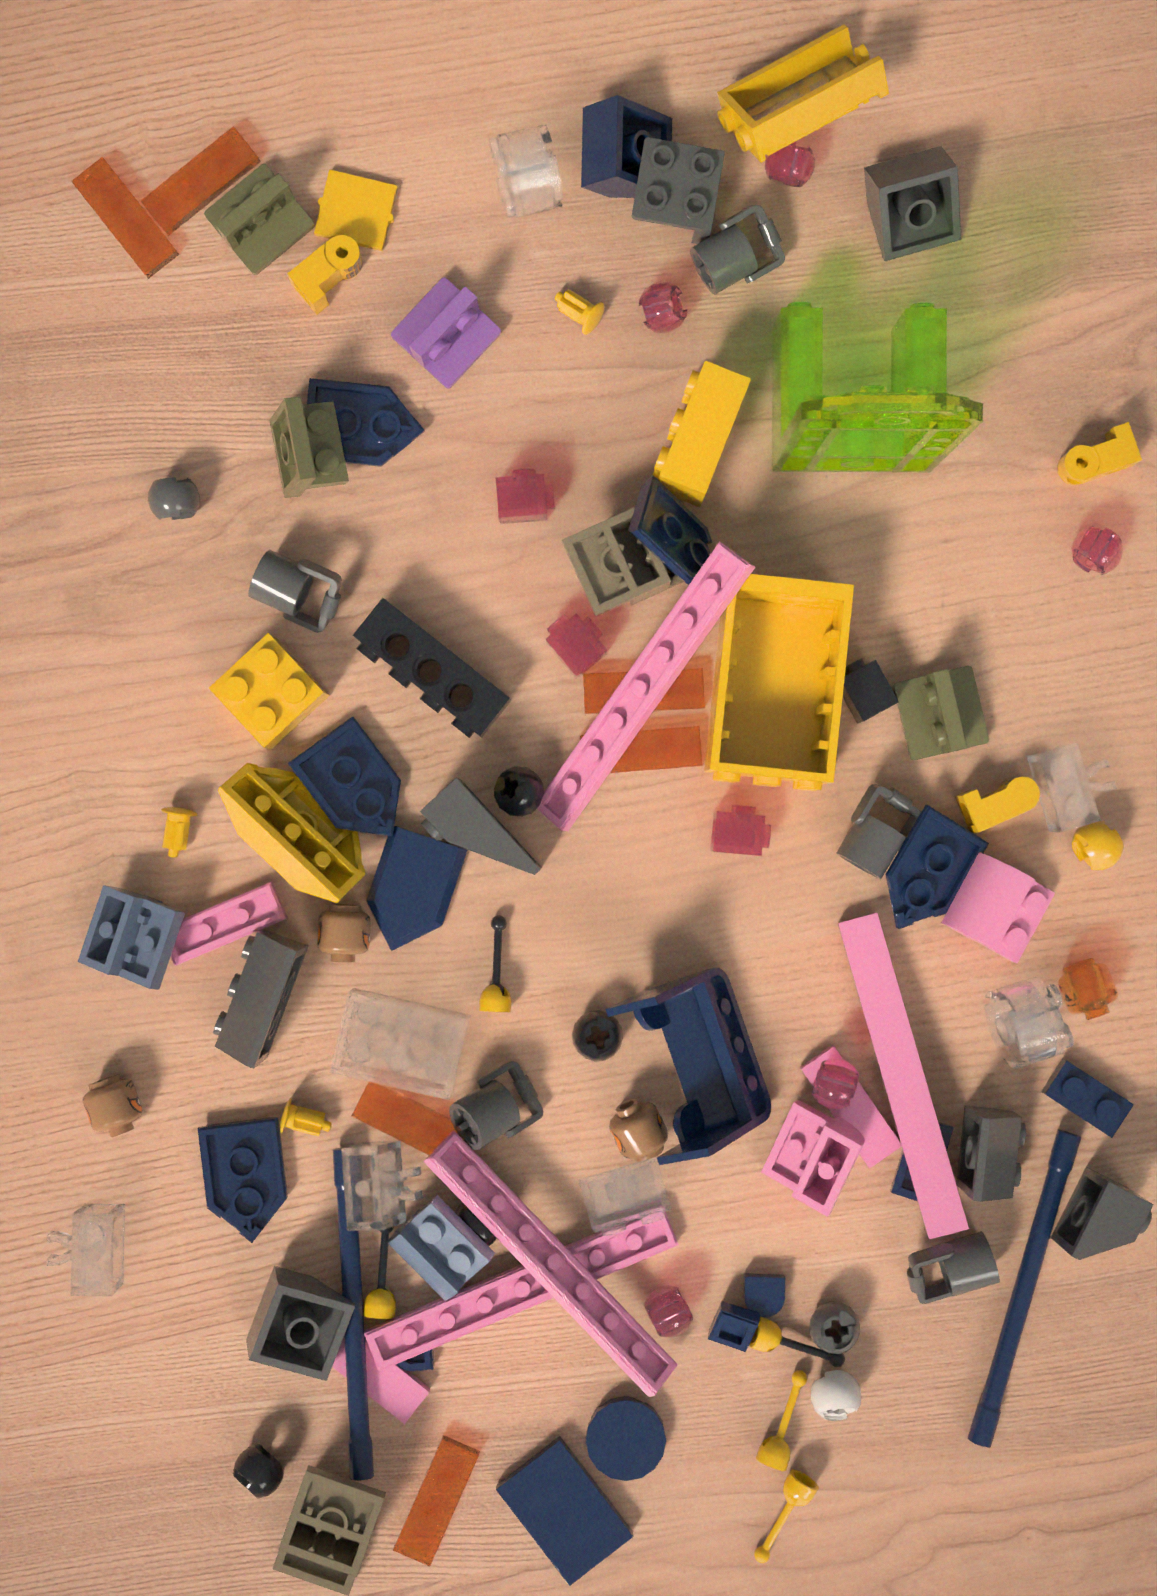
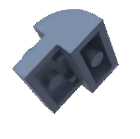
(131, 936)
(441, 1248)

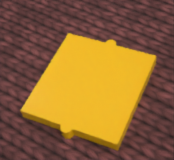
(356, 209)

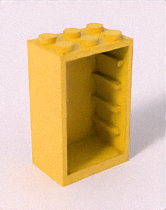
(779, 682)

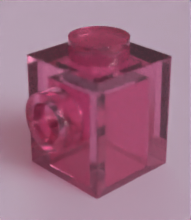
(523, 497)
(576, 643)
(740, 831)

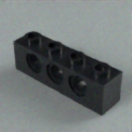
(387, 623)

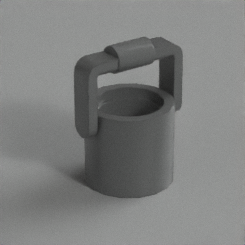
(729, 256)
(286, 585)
(871, 842)
(493, 1110)
(964, 1264)

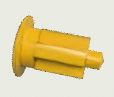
(580, 310)
(176, 829)
(304, 1119)

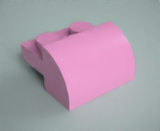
(998, 907)
(814, 1156)

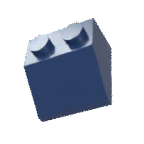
(614, 144)

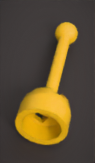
(774, 1450)
(798, 1491)

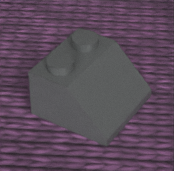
(914, 202)
(990, 1153)
(1101, 1216)
(298, 1324)

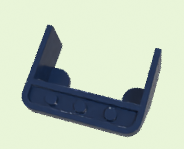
(711, 1059)

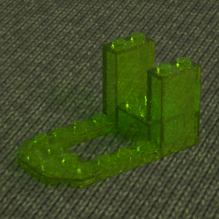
(869, 428)

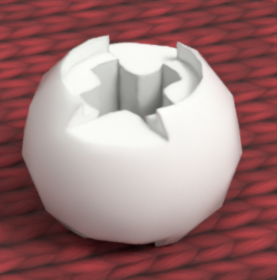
(835, 1395)

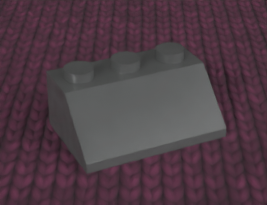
(259, 997)

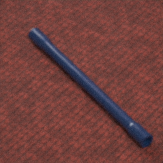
(988, 1409)
(360, 1442)

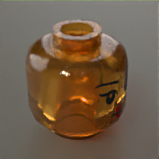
(1087, 988)

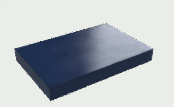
(564, 1510)

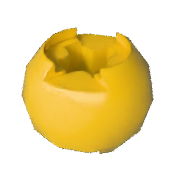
(1097, 845)

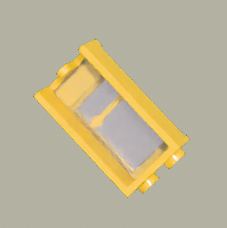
(800, 93)

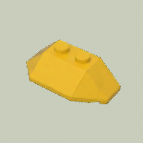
(292, 831)

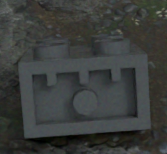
(678, 186)

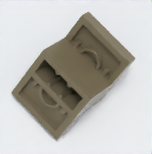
(616, 565)
(329, 1530)

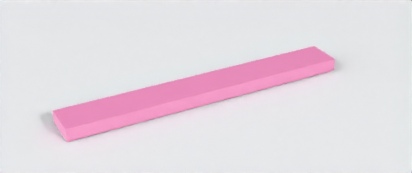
(644, 685)
(903, 1076)
(551, 1263)
(508, 1294)

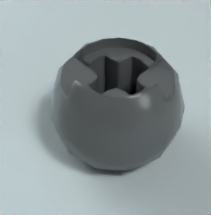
(173, 498)
(847, 1333)

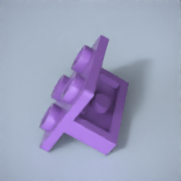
(446, 332)

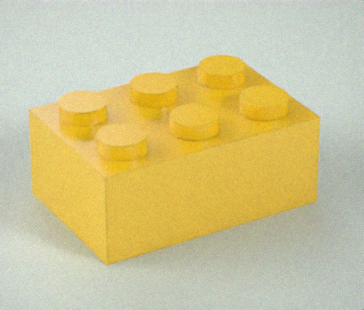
(700, 431)

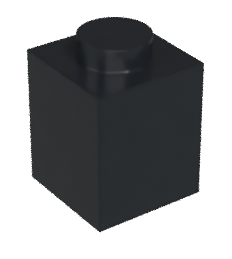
(867, 690)

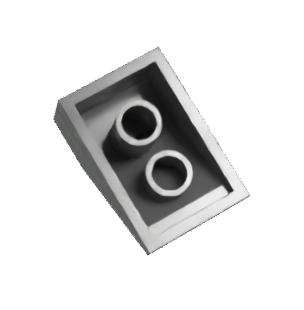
(469, 824)

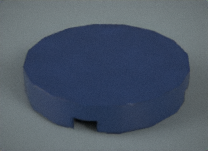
(625, 1438)

